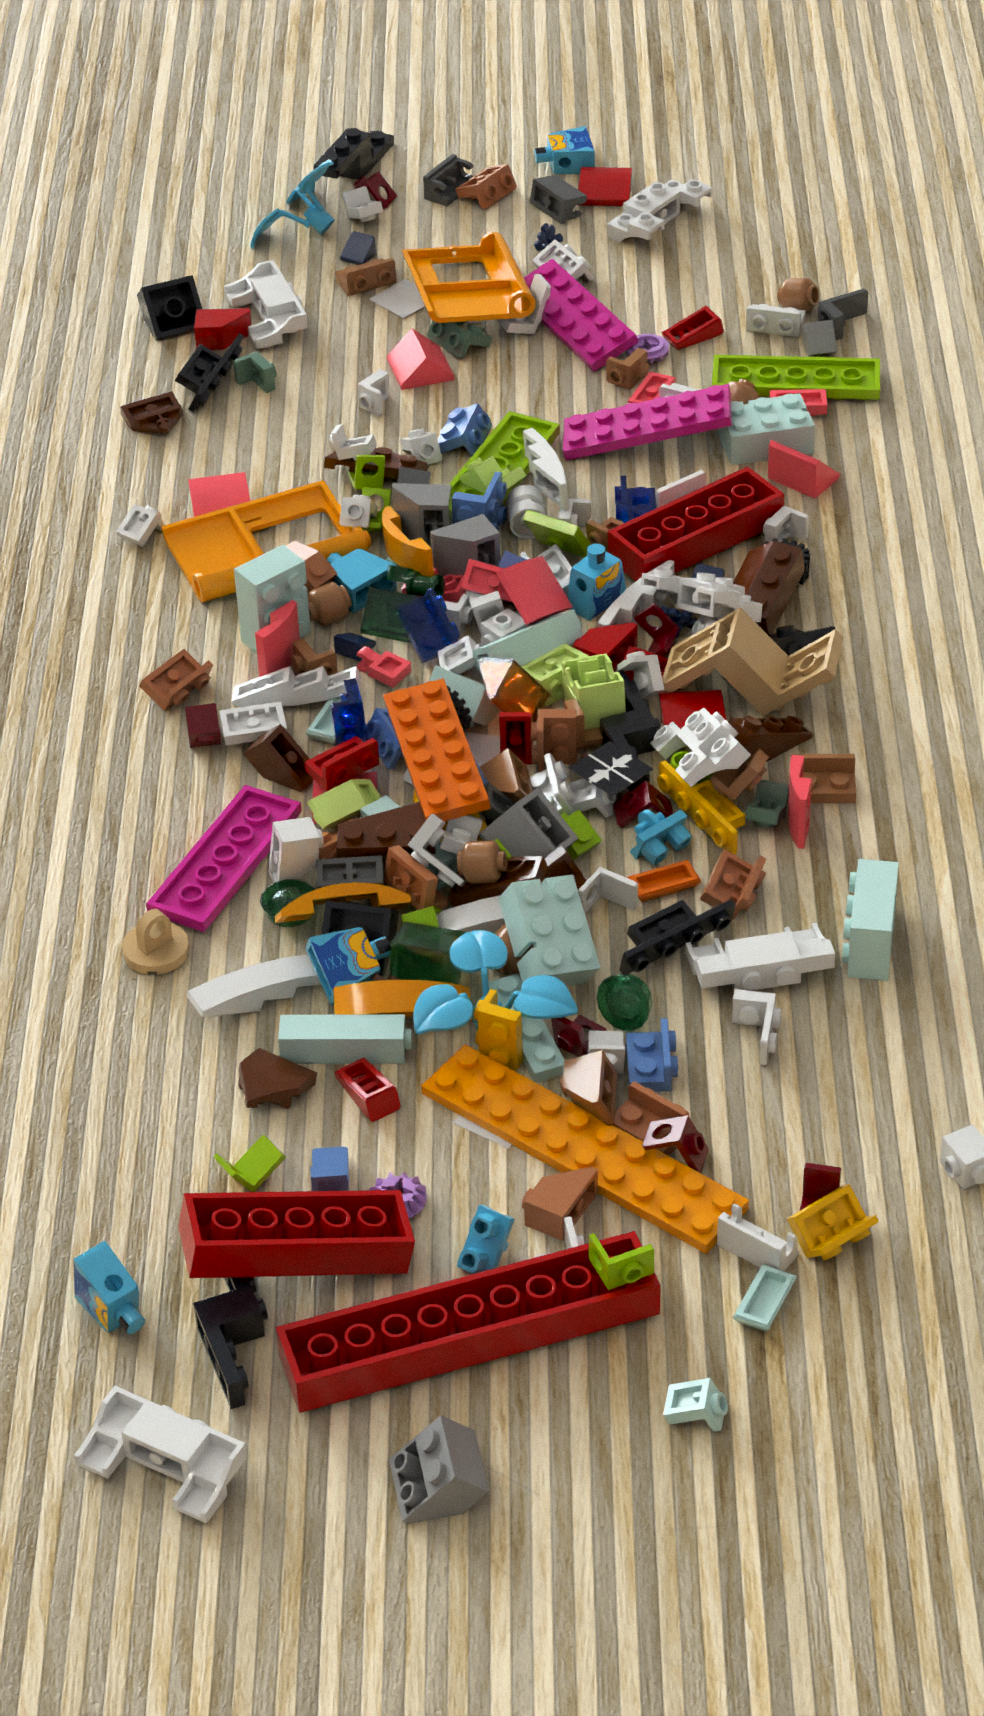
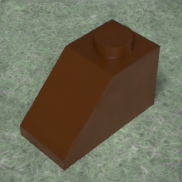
(279, 759)

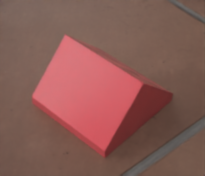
(418, 362)
(799, 470)

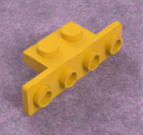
(708, 809)

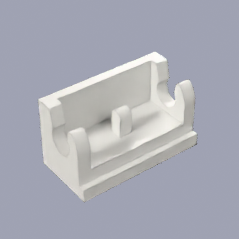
(754, 1242)

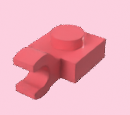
(385, 668)

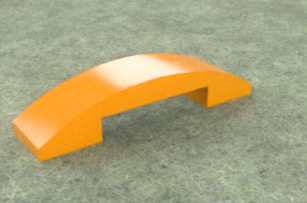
(405, 552)
(379, 896)
(383, 996)

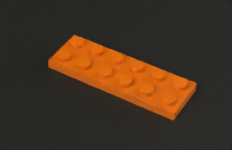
(436, 751)

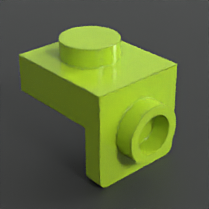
(582, 828)

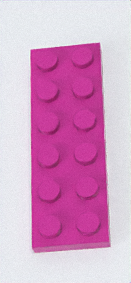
(581, 319)
(647, 421)
(222, 858)

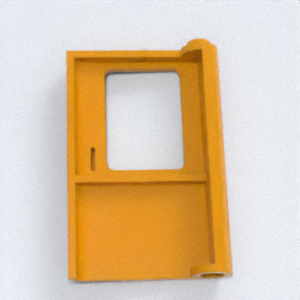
(499, 297)
(221, 540)

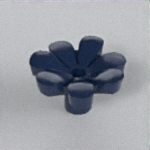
(546, 236)
(680, 619)

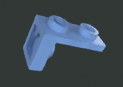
(330, 1169)

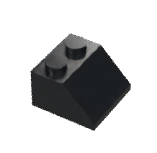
(170, 307)
(374, 920)

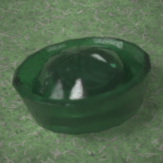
(280, 895)
(624, 1001)

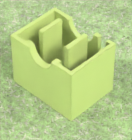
(594, 687)

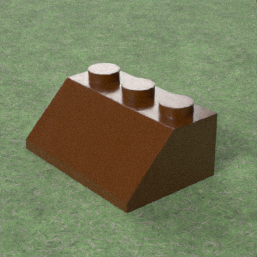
(770, 579)

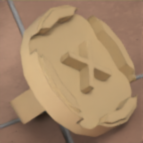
(155, 944)

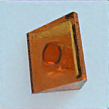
(512, 686)

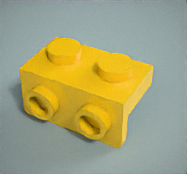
(499, 1031)
(831, 1223)

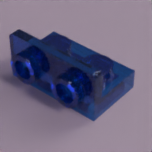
(633, 501)
(428, 625)
(349, 714)

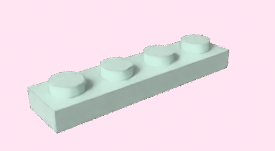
(539, 1048)

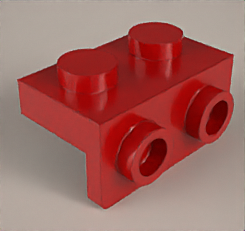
(343, 762)

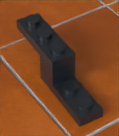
(355, 153)
(633, 728)
(226, 1322)

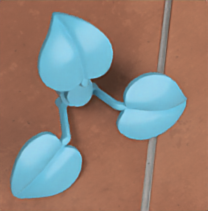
(315, 214)
(443, 1009)

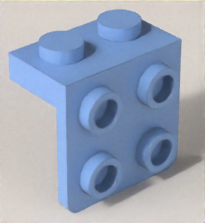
(491, 504)

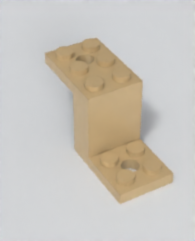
(752, 662)

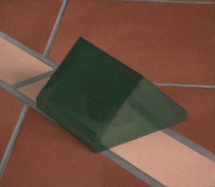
(381, 616)
(424, 953)

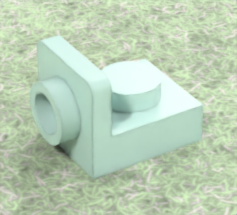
(694, 1402)

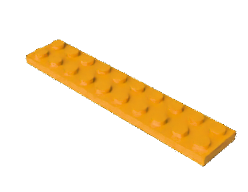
(574, 1139)

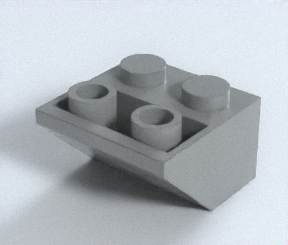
(422, 508)
(465, 540)
(531, 828)
(438, 1472)

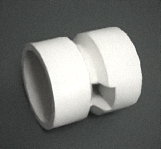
(518, 501)

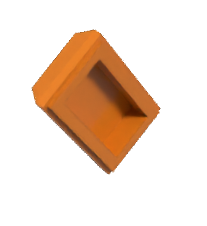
(665, 880)

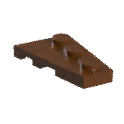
(392, 462)
(380, 831)
(518, 869)

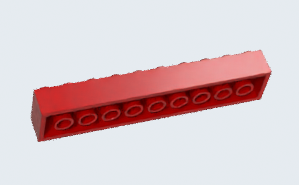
(458, 1324)

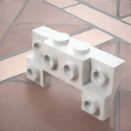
(654, 208)
(273, 300)
(703, 594)
(709, 739)
(761, 959)
(167, 1443)

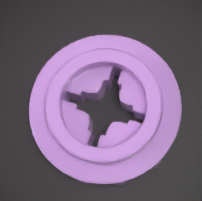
(656, 347)
(413, 1192)

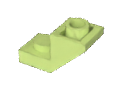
(481, 473)
(342, 802)

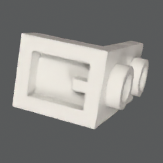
(528, 325)
(485, 606)
(431, 833)
(758, 1010)

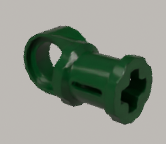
(415, 582)

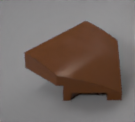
(153, 414)
(272, 1079)

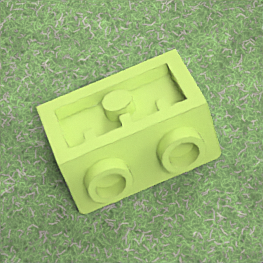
(548, 670)

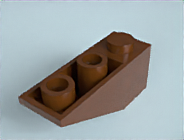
(770, 734)

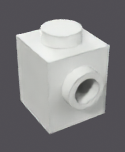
(501, 626)
(964, 1156)

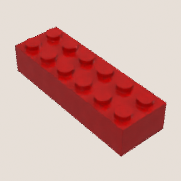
(696, 524)
(295, 1233)

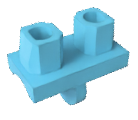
(655, 830)
(485, 1240)

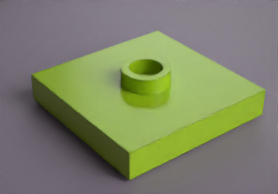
(555, 531)

